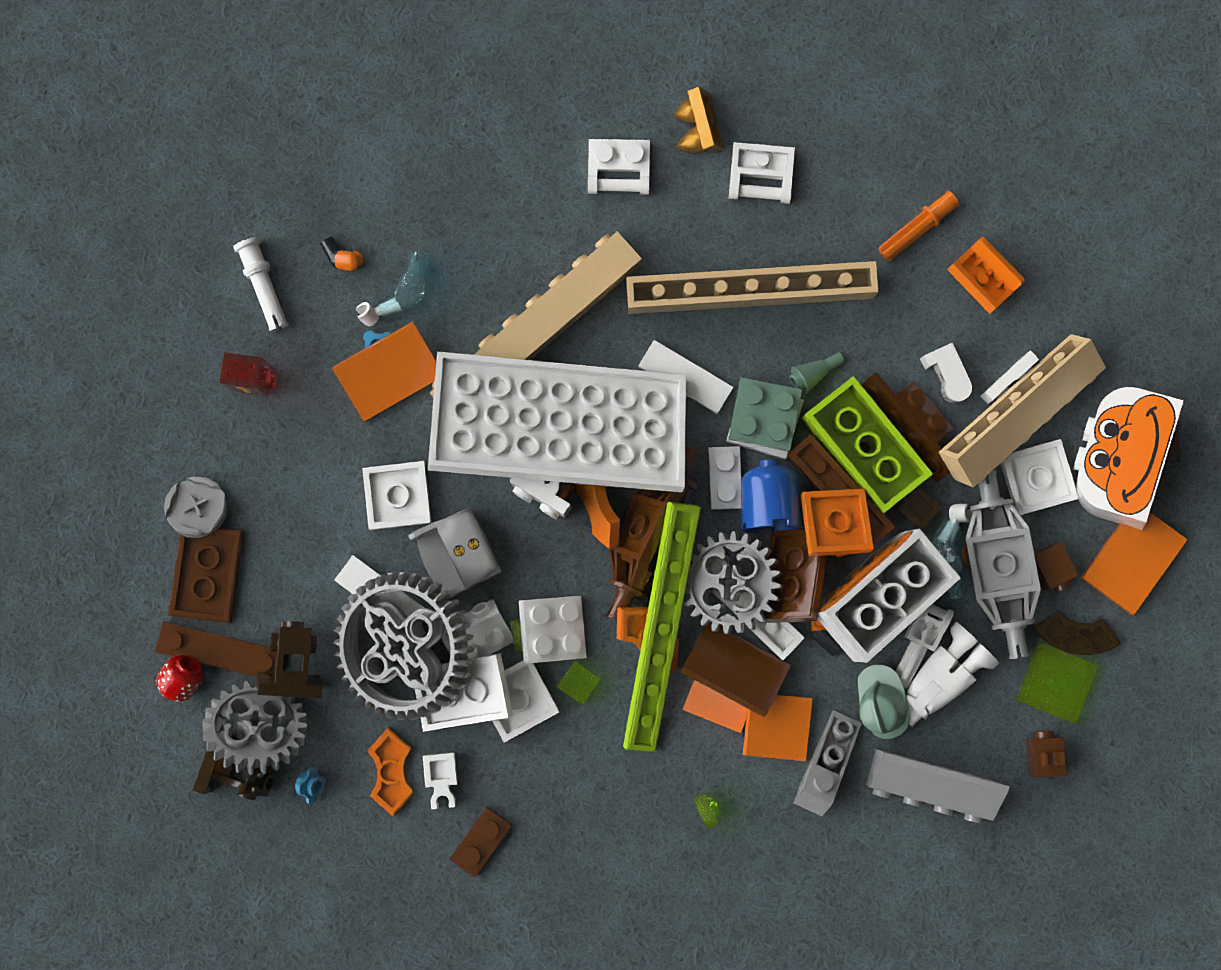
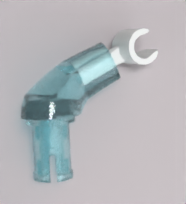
(405, 297)
(946, 542)

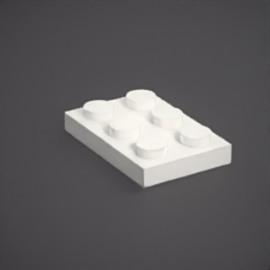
(480, 700)

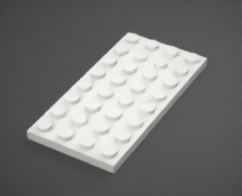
(558, 422)

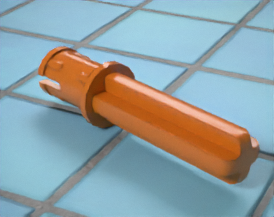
(919, 225)

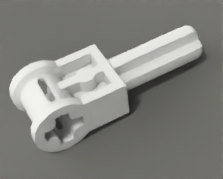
(924, 634)

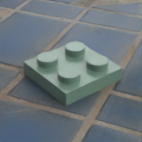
(764, 414)

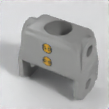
(456, 552)

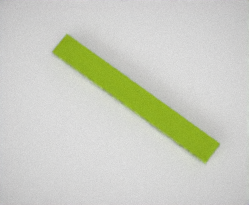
(661, 626)

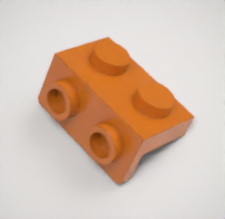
(986, 274)

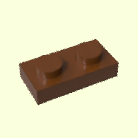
(480, 842)

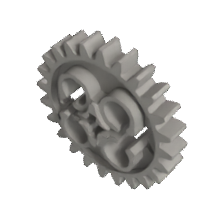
(759, 584)
(254, 729)

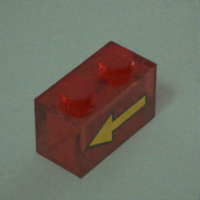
(247, 374)

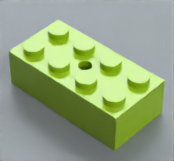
(853, 417)

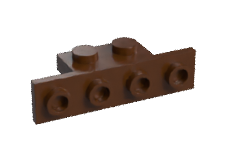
(915, 419)

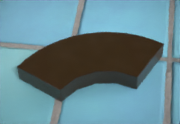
(1075, 636)

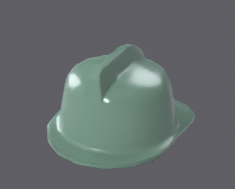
(883, 701)

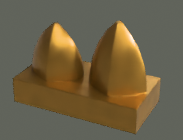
(706, 134)

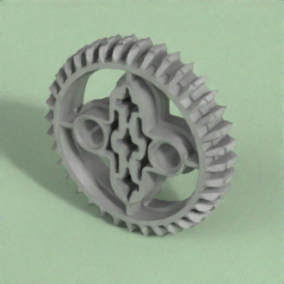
(392, 630)

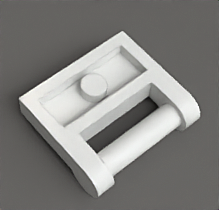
(618, 156)
(761, 162)

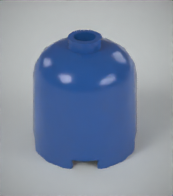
(771, 498)

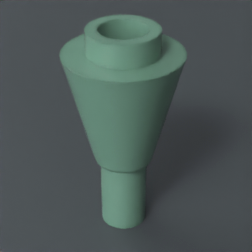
(810, 374)

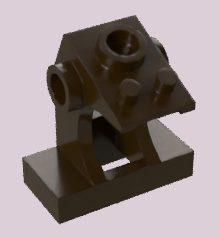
(291, 639)
(255, 785)

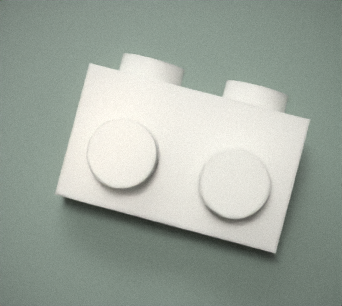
(488, 630)

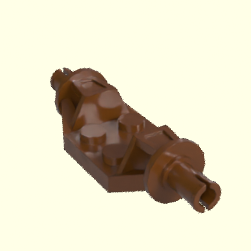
(639, 538)

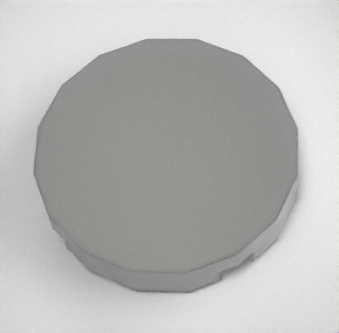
(196, 507)

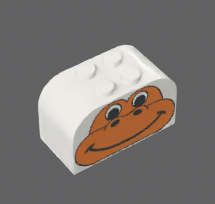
(1125, 454)
(885, 594)

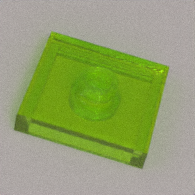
(1056, 682)

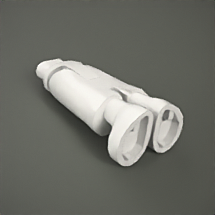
(944, 677)

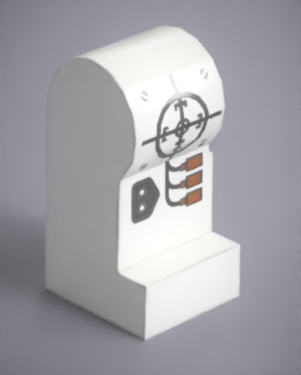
(951, 373)

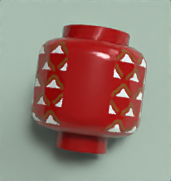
(179, 678)

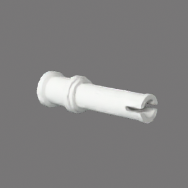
(257, 270)

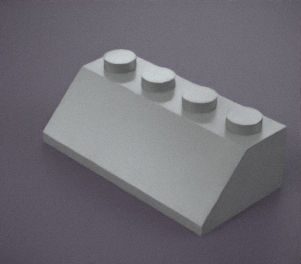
(935, 785)

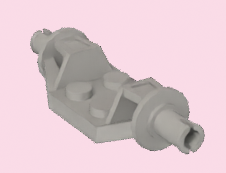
(1003, 565)

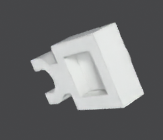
(440, 773)

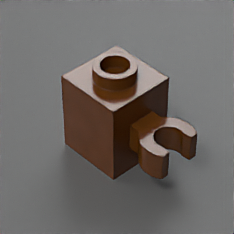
(1055, 567)
(1046, 755)

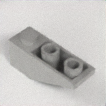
(827, 764)

